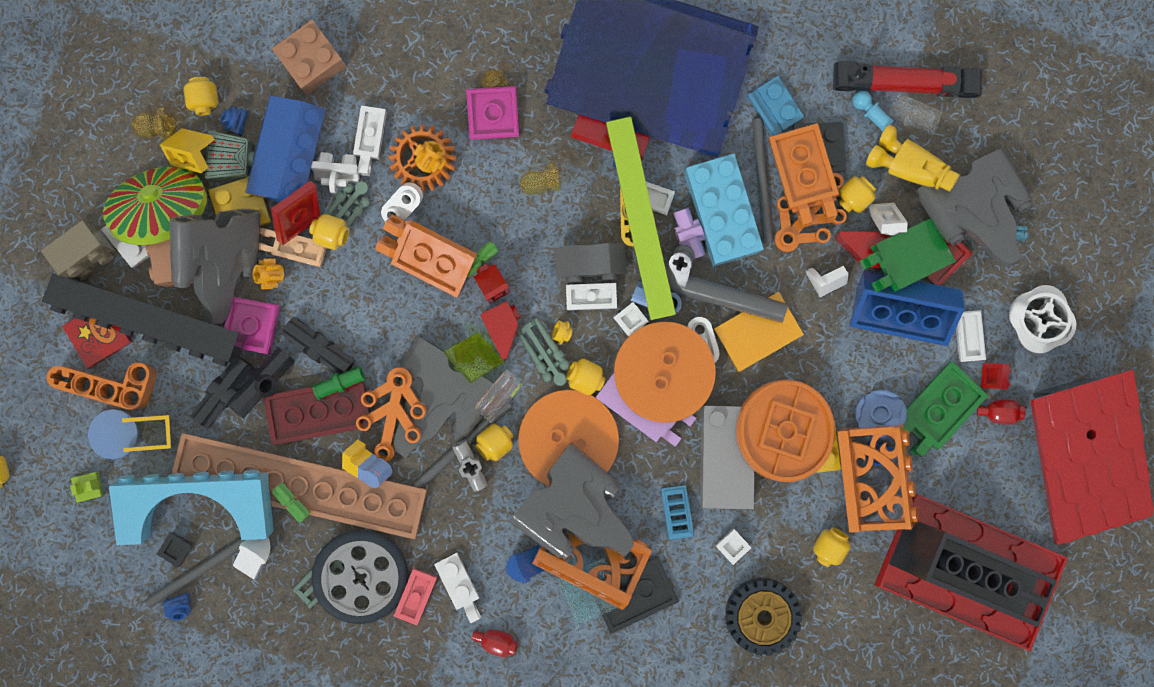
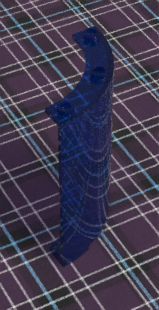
(657, 63)

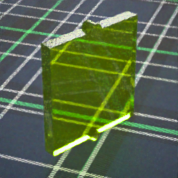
(473, 357)

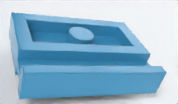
(775, 106)

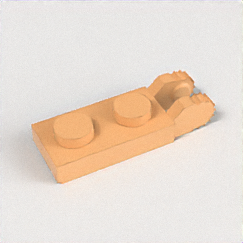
(297, 249)

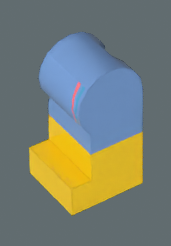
(365, 465)

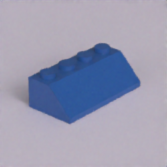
(284, 148)
(914, 312)

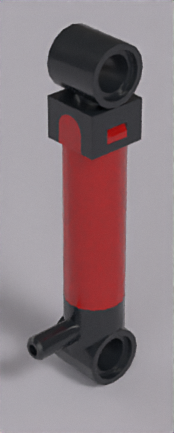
(943, 82)

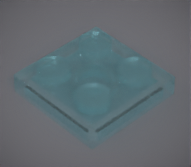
(582, 603)

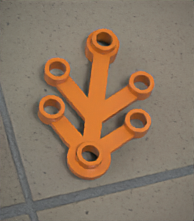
(794, 230)
(393, 410)

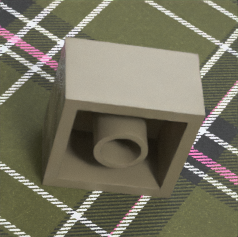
(79, 251)

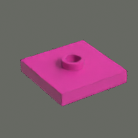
(492, 112)
(254, 320)

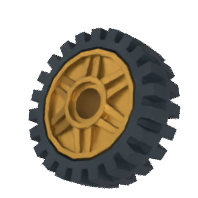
(765, 636)

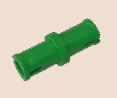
(338, 382)

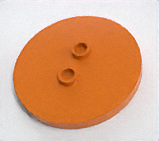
(664, 372)
(564, 419)
(785, 430)

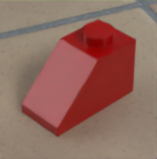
(860, 243)
(491, 283)
(502, 327)

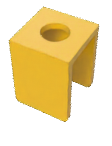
(150, 418)

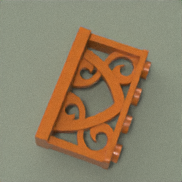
(855, 505)
(605, 590)

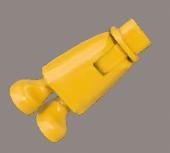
(911, 162)

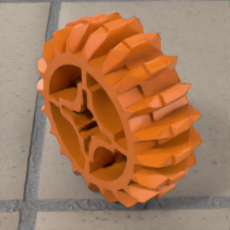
(409, 140)

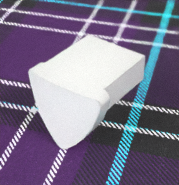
(828, 282)
(252, 556)

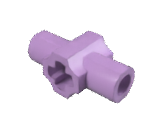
(689, 231)

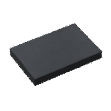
(649, 597)

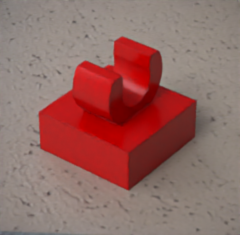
(995, 376)

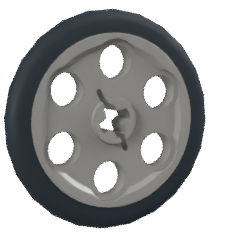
(340, 549)

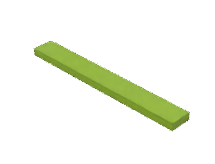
(640, 218)

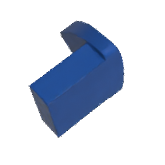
(521, 567)

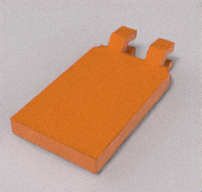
(805, 172)
(427, 255)

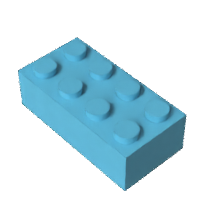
(723, 210)

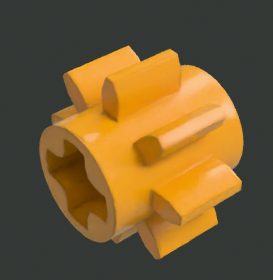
(430, 156)
(268, 274)

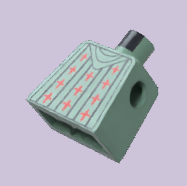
(228, 158)

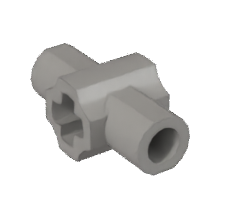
(466, 455)

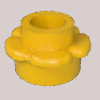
(562, 332)

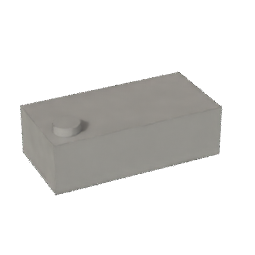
(724, 473)

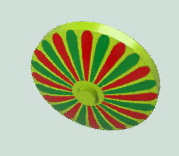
(143, 204)

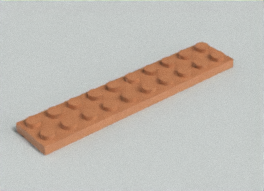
(320, 488)

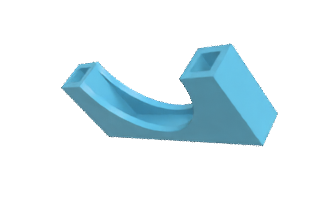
(243, 495)

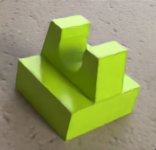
(86, 487)

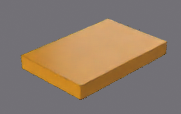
(753, 338)

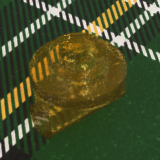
(494, 79)

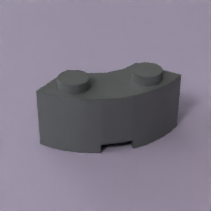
(587, 261)

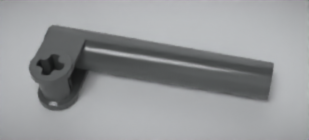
(715, 293)

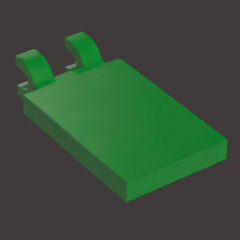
(909, 256)
(942, 408)

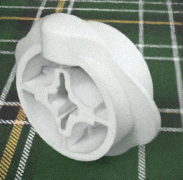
(1051, 298)

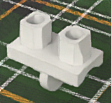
(335, 173)

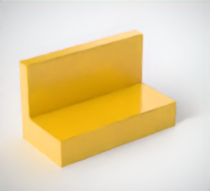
(184, 149)

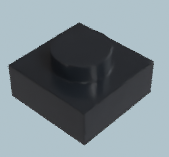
(175, 549)

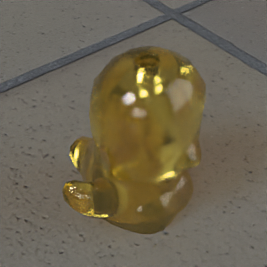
(150, 125)
(539, 181)

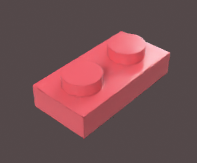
(415, 596)

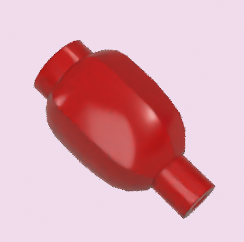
(1003, 412)
(496, 642)

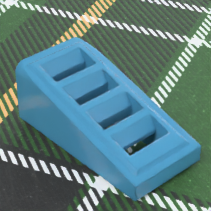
(678, 534)

